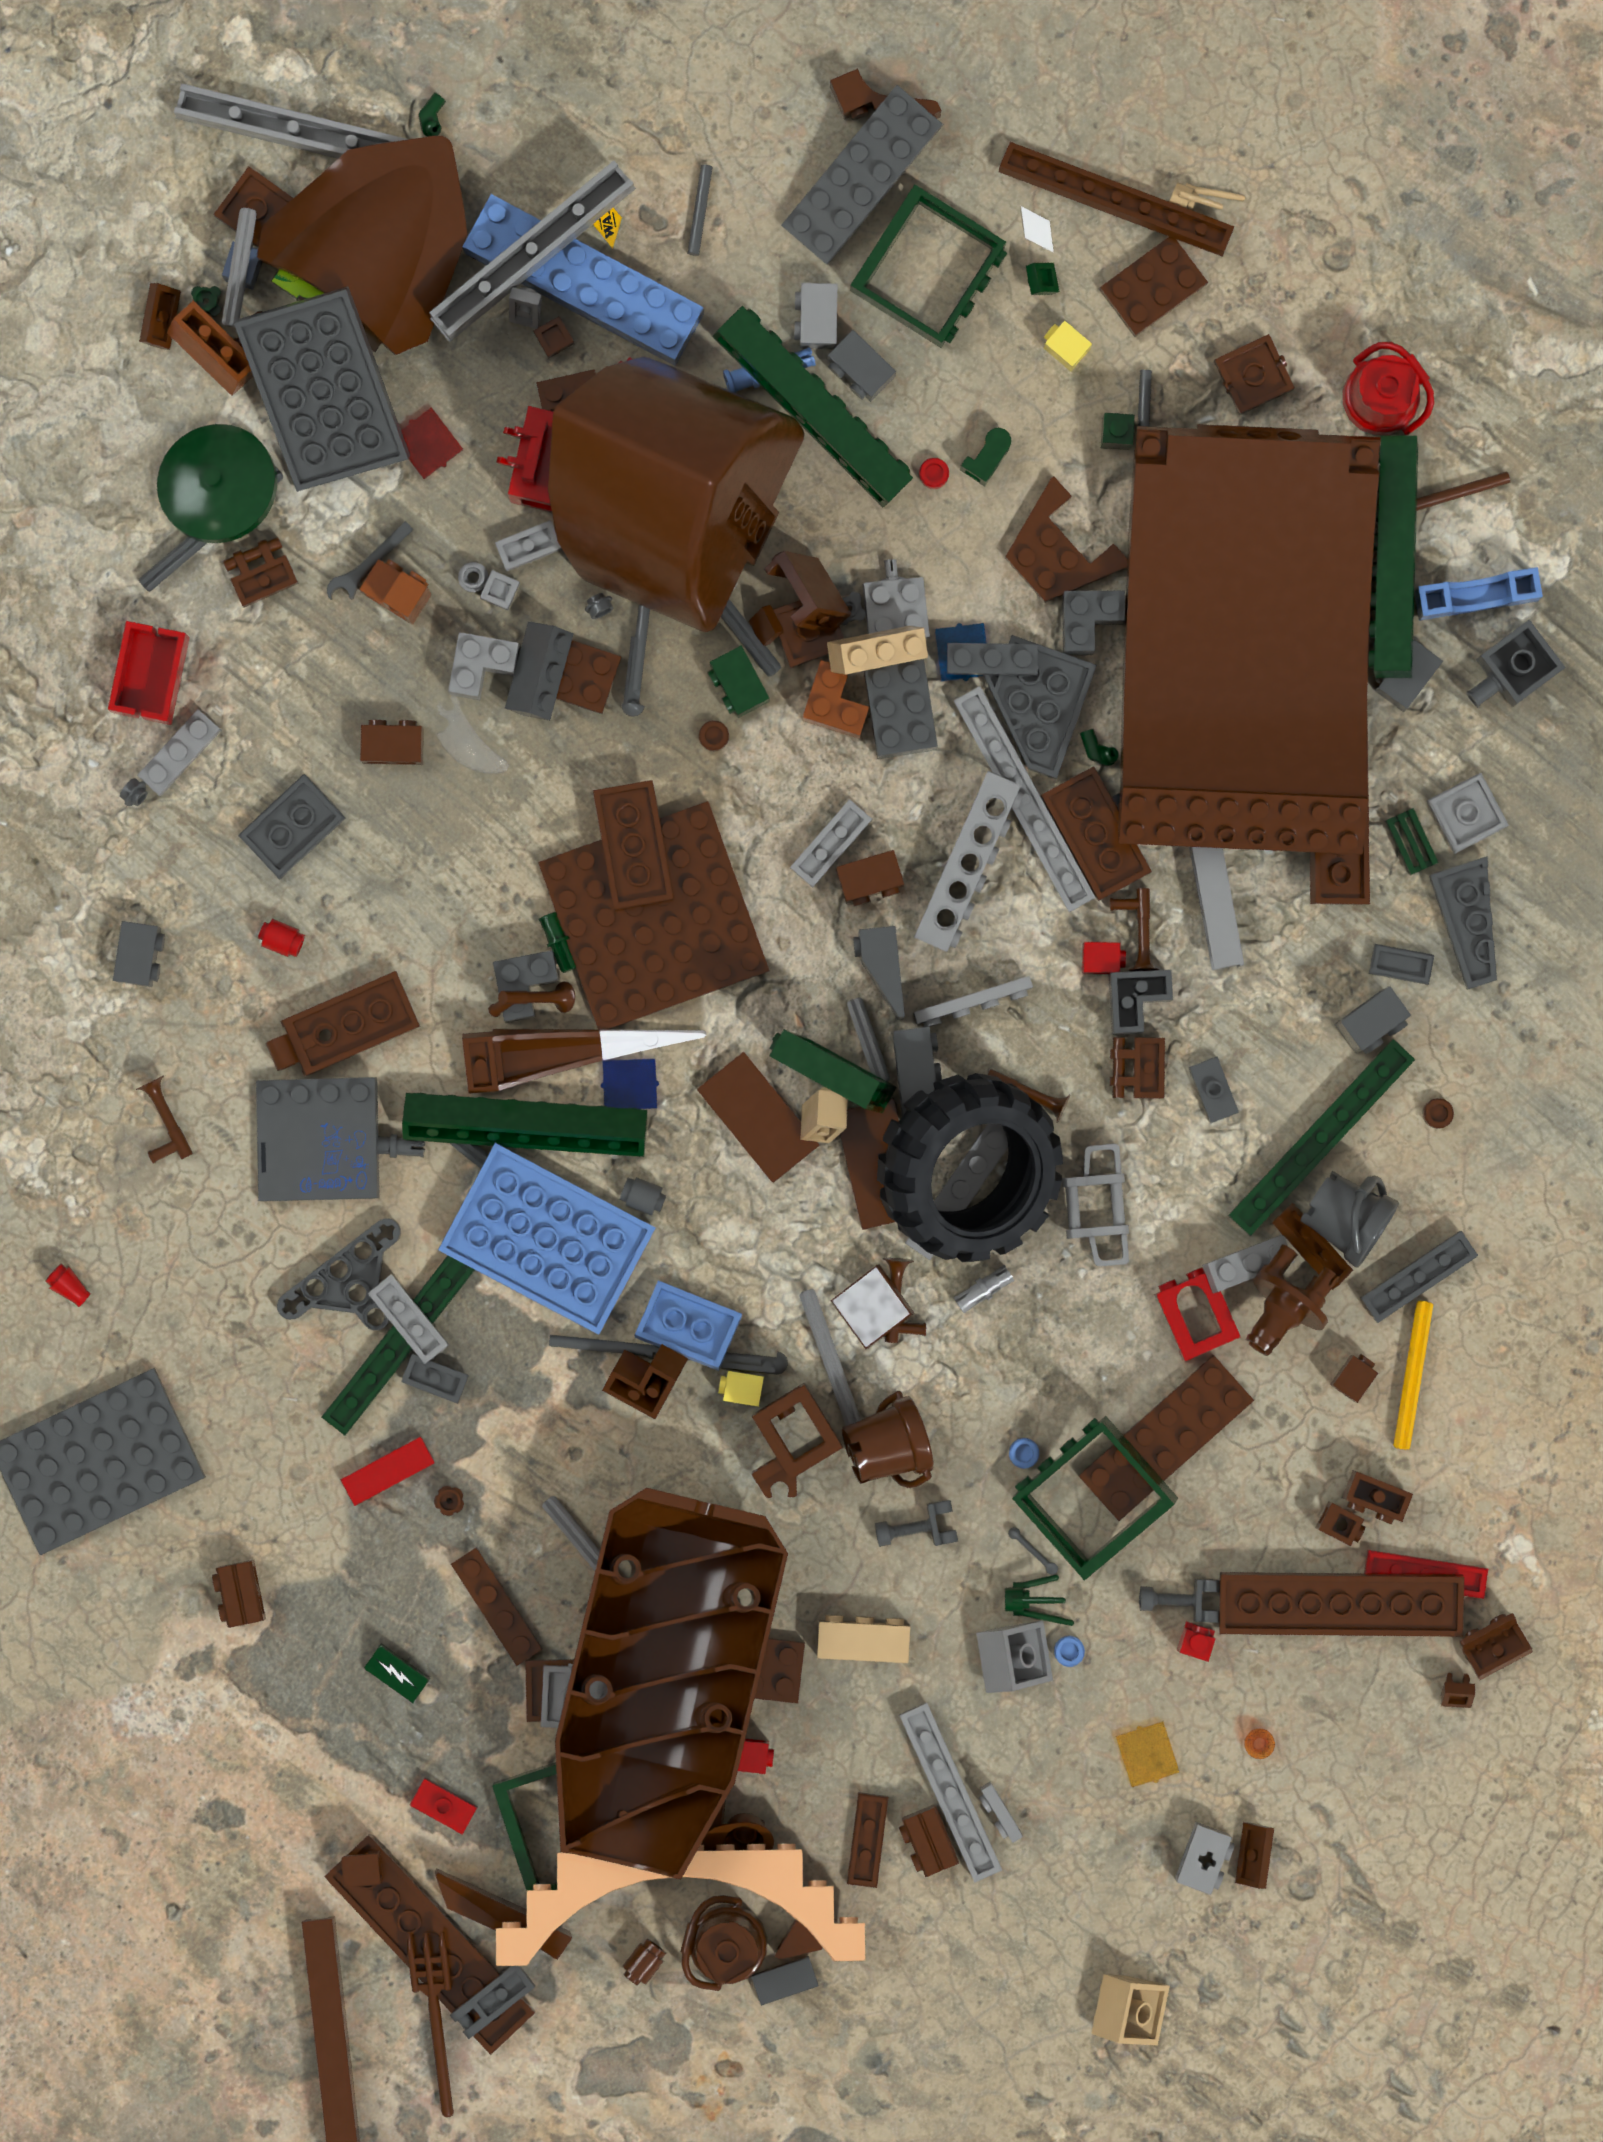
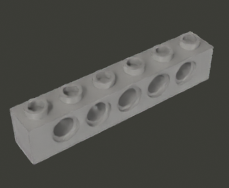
(930, 929)

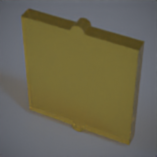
(1147, 1754)

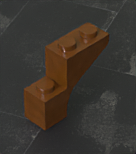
(856, 97)

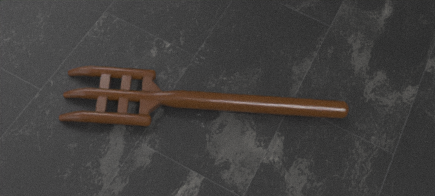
(431, 1990)

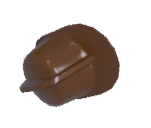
(739, 1831)

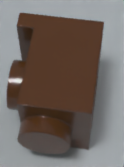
(1329, 1518)

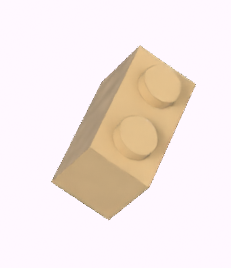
(823, 1116)

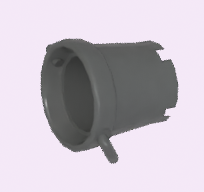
(1351, 1215)

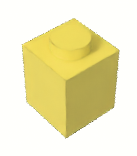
(1066, 345)
(741, 1388)

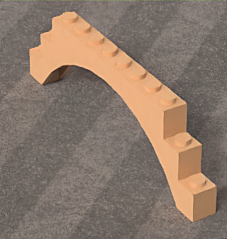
(768, 1873)

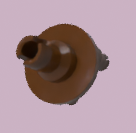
(1287, 1304)

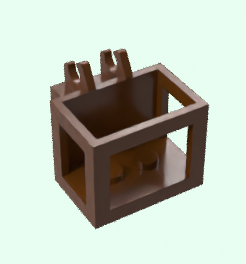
(784, 1466)

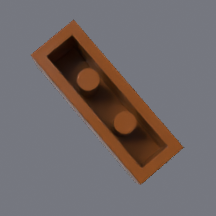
(211, 347)

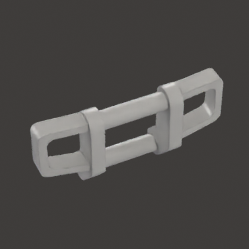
(1119, 1226)

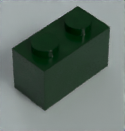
(739, 682)

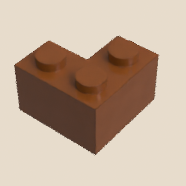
(396, 590)
(829, 709)

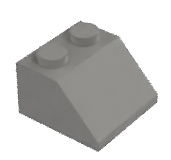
(1014, 1657)

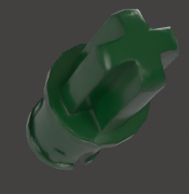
(557, 941)

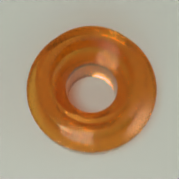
(1263, 1752)

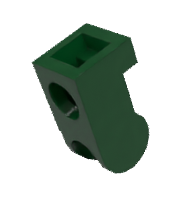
(994, 450)

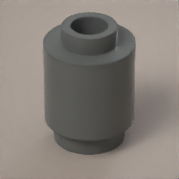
(643, 1195)

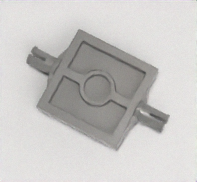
(895, 602)

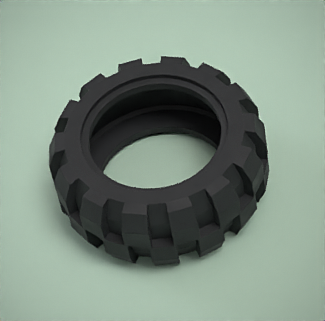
(1014, 1203)

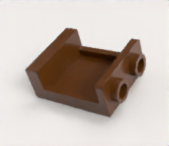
(822, 604)

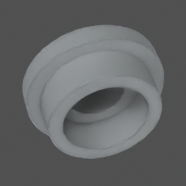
(473, 567)

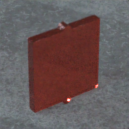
(429, 443)

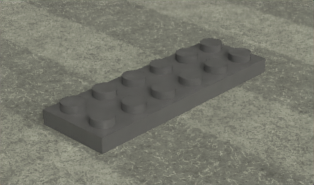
(862, 174)

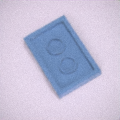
(688, 1325)

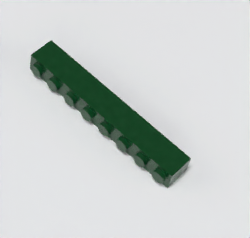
(813, 406)
(1395, 558)
(524, 1124)

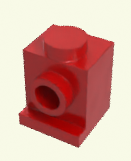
(1196, 1641)

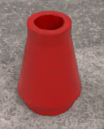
(67, 1284)

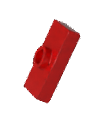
(443, 1806)

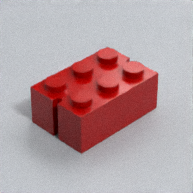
(148, 673)

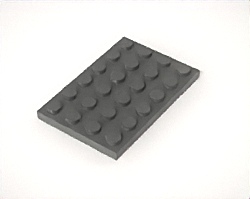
(322, 389)
(98, 1461)

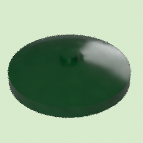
(217, 483)

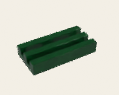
(1422, 837)

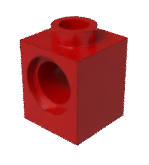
(1102, 957)
(756, 1756)

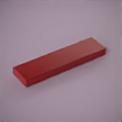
(1389, 1563)

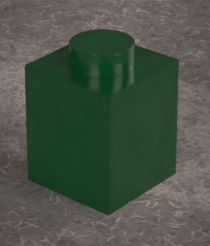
(1117, 431)

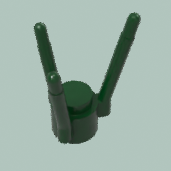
(1019, 1600)

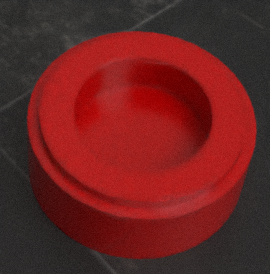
(934, 473)

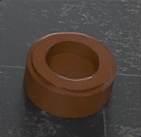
(713, 736)
(1438, 1113)

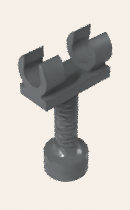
(886, 1533)
(1149, 1598)

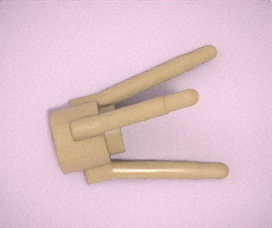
(1188, 195)

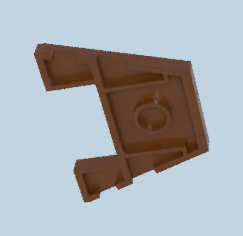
(1049, 559)

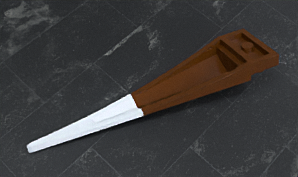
(517, 1056)

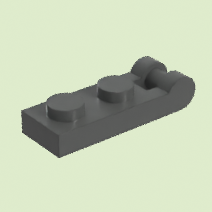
(493, 2000)

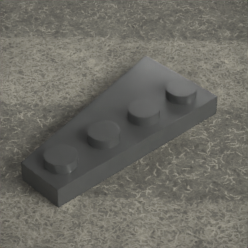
(1467, 914)

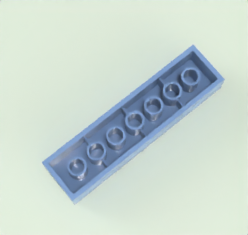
(593, 285)

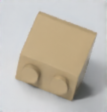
(1130, 2010)

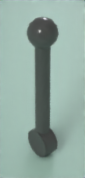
(1051, 1568)

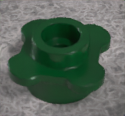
(212, 294)

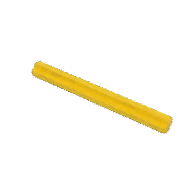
(1413, 1375)

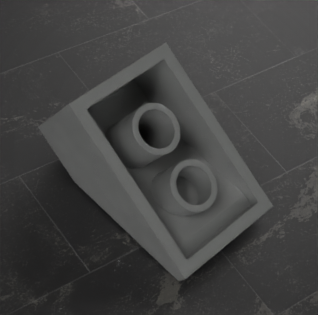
(881, 961)

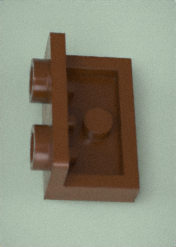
(1495, 1645)

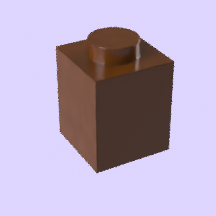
(1355, 1377)

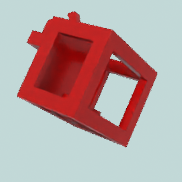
(532, 462)

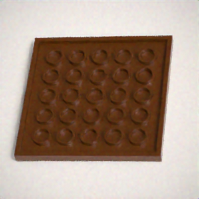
(660, 951)

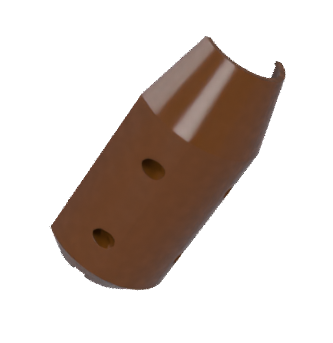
(670, 1646)

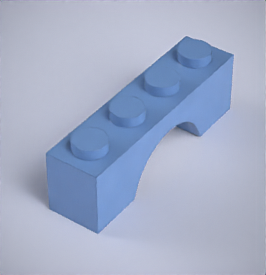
(1478, 595)

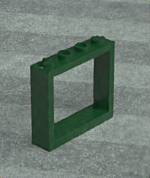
(917, 197)
(832, 1071)
(1082, 1565)
(511, 1821)

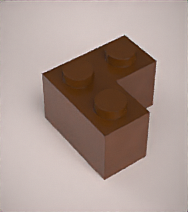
(645, 1383)

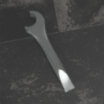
(352, 579)

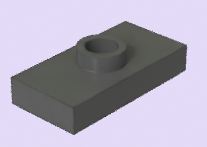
(1213, 1089)

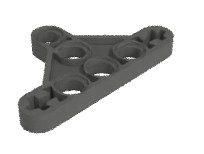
(336, 1290)

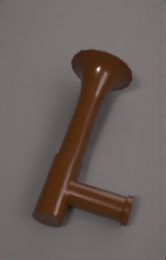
(1142, 905)
(562, 997)
(1055, 1105)
(178, 1142)
(897, 1268)

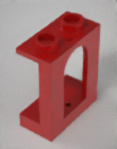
(1168, 1301)

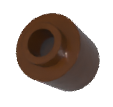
(644, 1962)

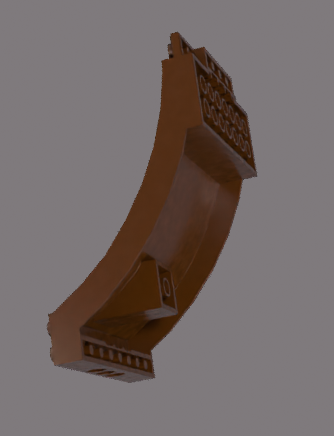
(1247, 639)

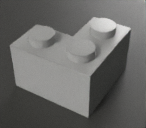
(474, 657)

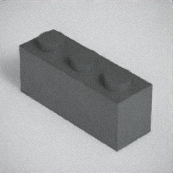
(539, 670)

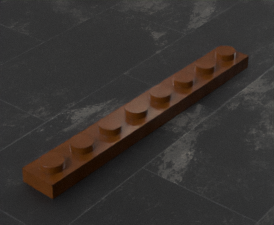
(1116, 199)

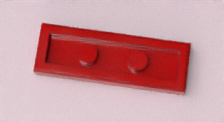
(387, 1471)

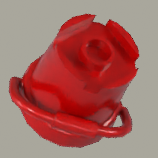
(1385, 392)

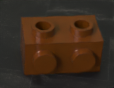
(1378, 1496)

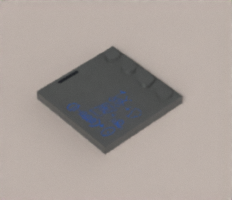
(317, 1139)

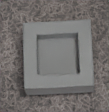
(500, 590)

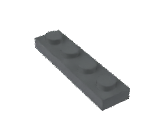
(1419, 1276)

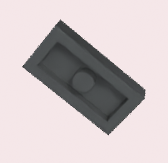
(435, 1378)

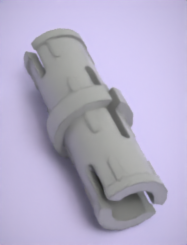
(983, 1289)

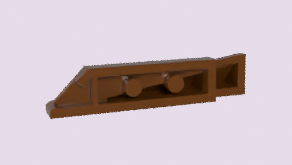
(492, 1910)

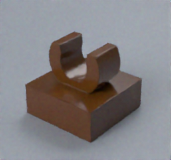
(1457, 1693)

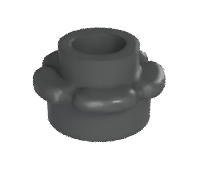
(599, 606)
(134, 792)

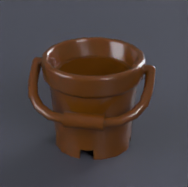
(890, 1443)
(723, 1943)

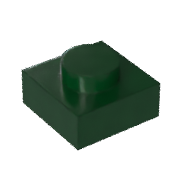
(1042, 279)

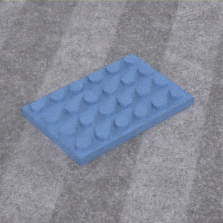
(546, 1238)

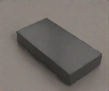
(1401, 964)
(784, 1980)

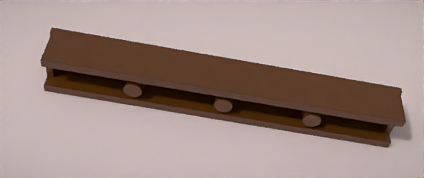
(330, 2030)

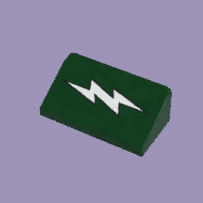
(397, 1673)

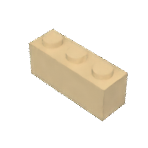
(877, 649)
(863, 1639)

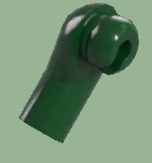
(428, 115)
(1097, 752)

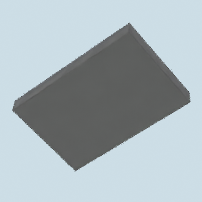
(292, 826)

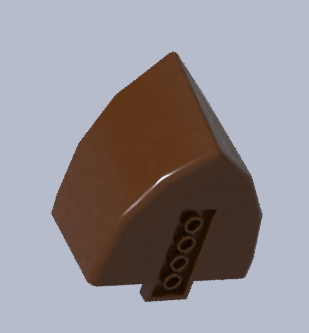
(666, 485)

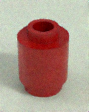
(281, 938)

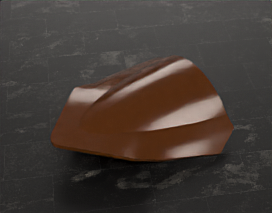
(384, 226)

